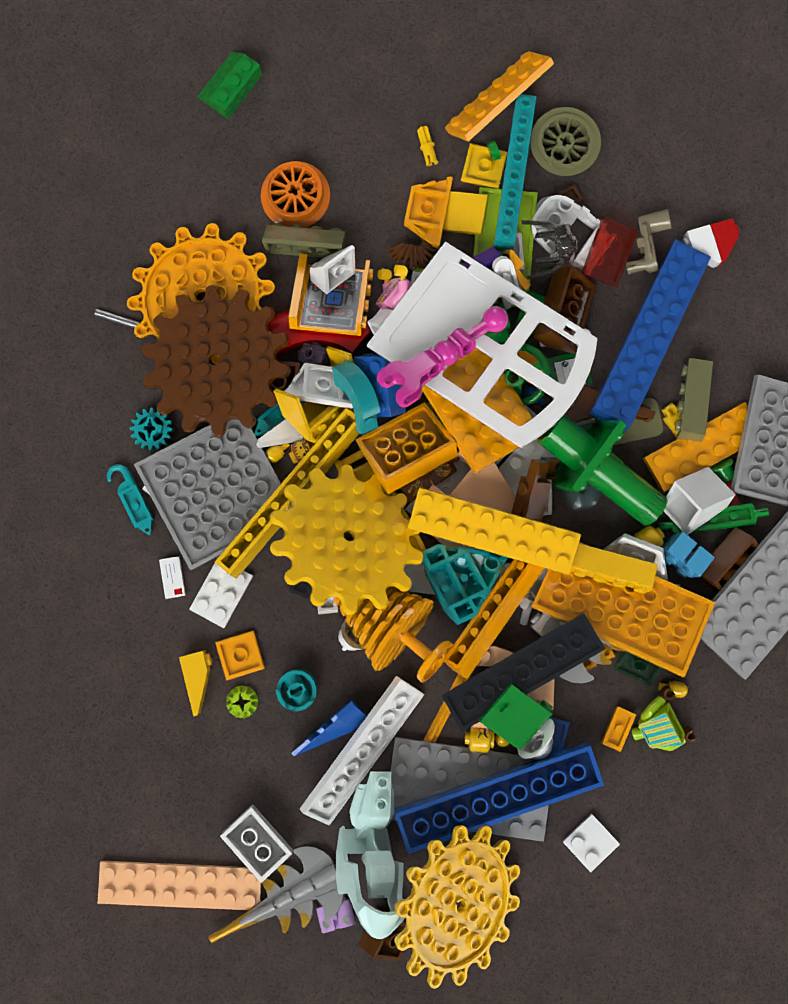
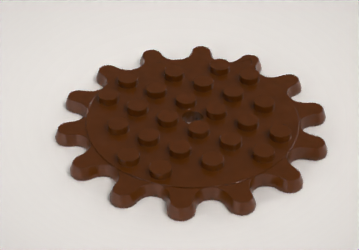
(245, 364)

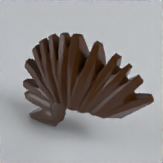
(414, 254)

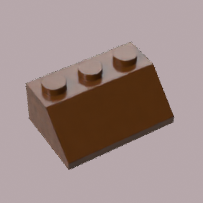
(729, 558)

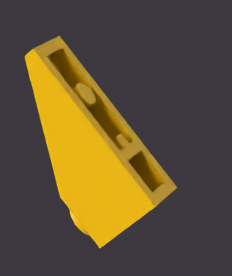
(196, 674)

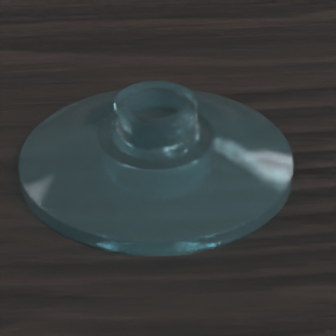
(581, 501)

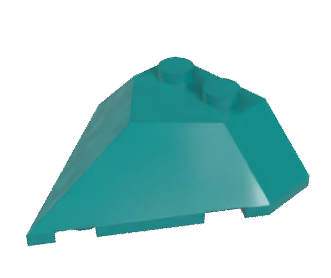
(461, 578)

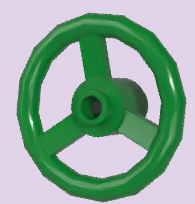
(512, 379)

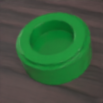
(493, 150)

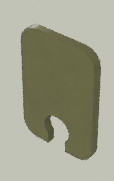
(641, 429)

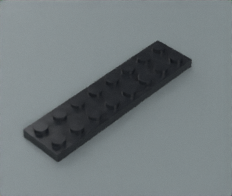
(525, 669)

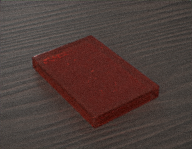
(609, 251)

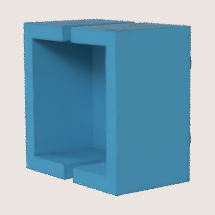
(680, 554)

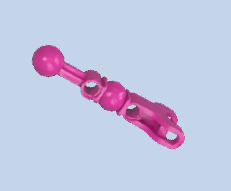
(429, 364)

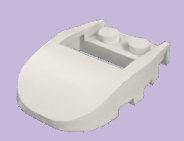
(564, 211)

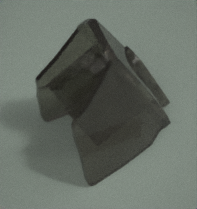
(565, 246)

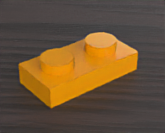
(618, 728)

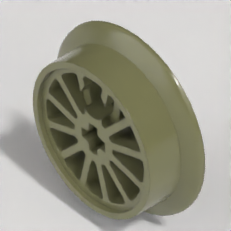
(569, 117)

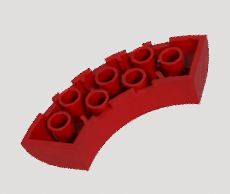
(297, 337)

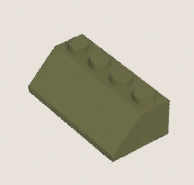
(297, 240)

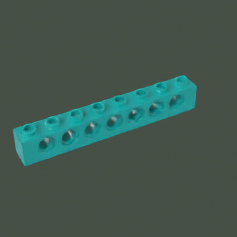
(514, 172)

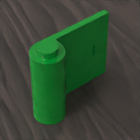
(516, 716)

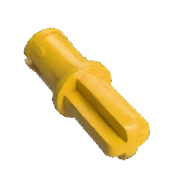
(427, 145)

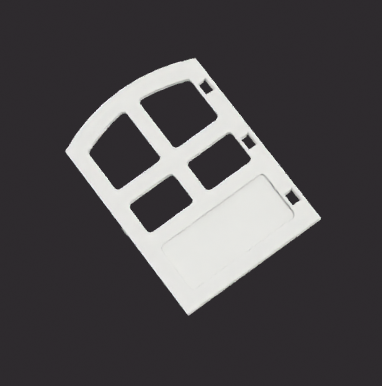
(456, 297)

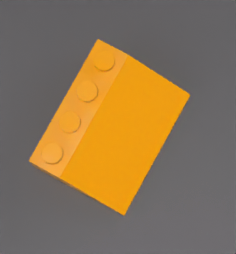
(407, 447)

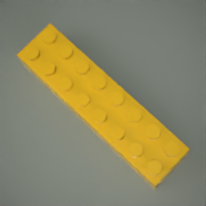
(494, 530)

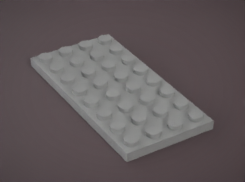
(752, 606)
(433, 767)

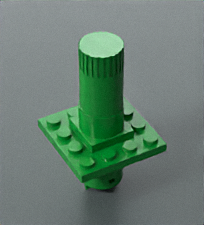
(588, 458)

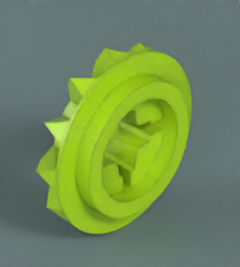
(247, 694)

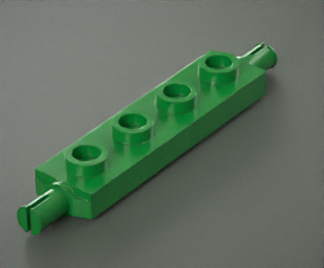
(728, 518)

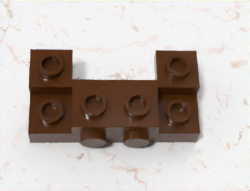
(535, 489)

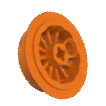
(310, 214)

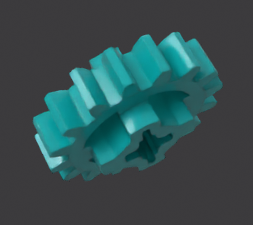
(151, 420)

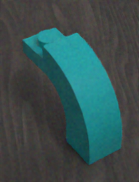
(361, 394)

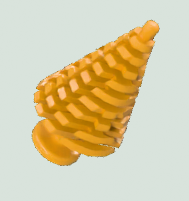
(390, 630)

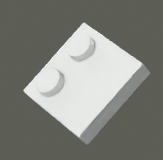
(590, 842)

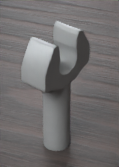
(526, 606)

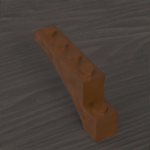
(583, 403)

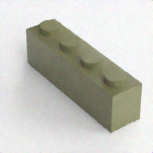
(694, 399)

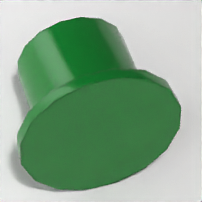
(724, 469)

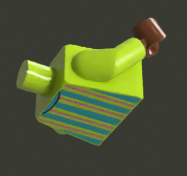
(660, 725)

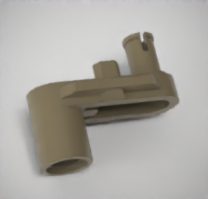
(649, 224)

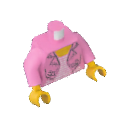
(392, 289)

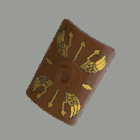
(427, 480)

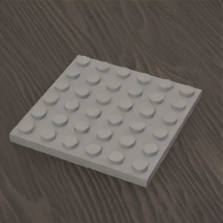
(208, 488)

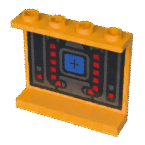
(334, 312)

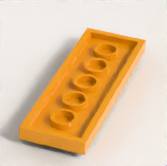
(498, 95)
(688, 456)

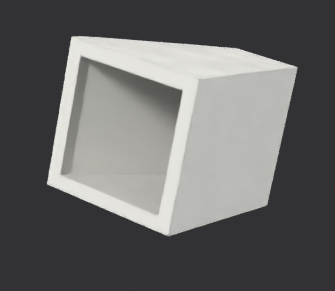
(697, 499)

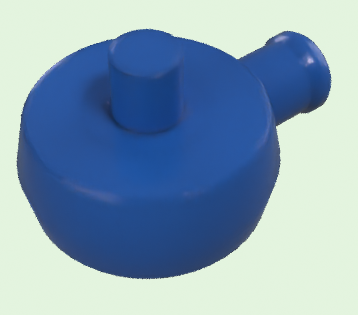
(531, 390)

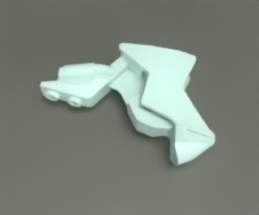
(370, 815)

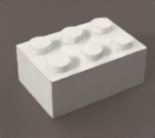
(256, 843)

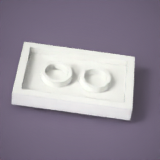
(220, 595)

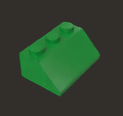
(231, 83)

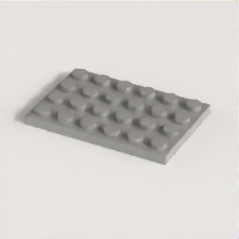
(763, 448)

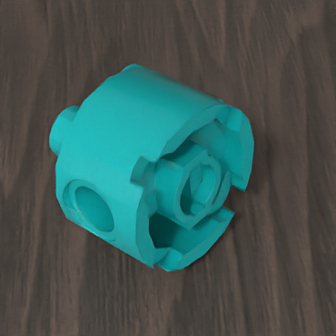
(297, 689)

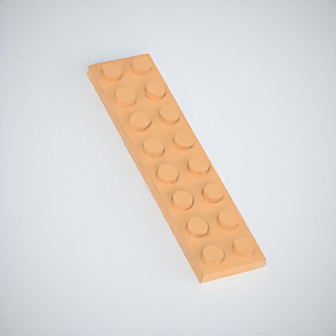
(178, 885)

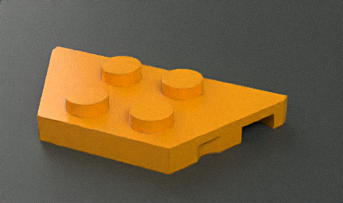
(428, 210)

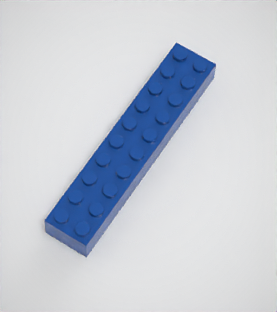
(650, 334)
(499, 796)

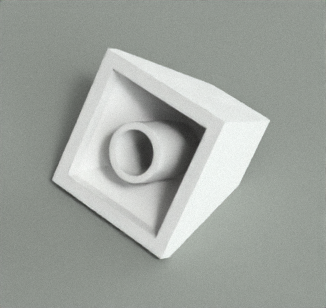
(333, 269)

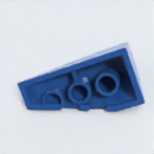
(340, 723)

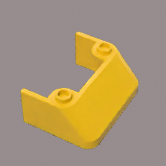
(312, 418)

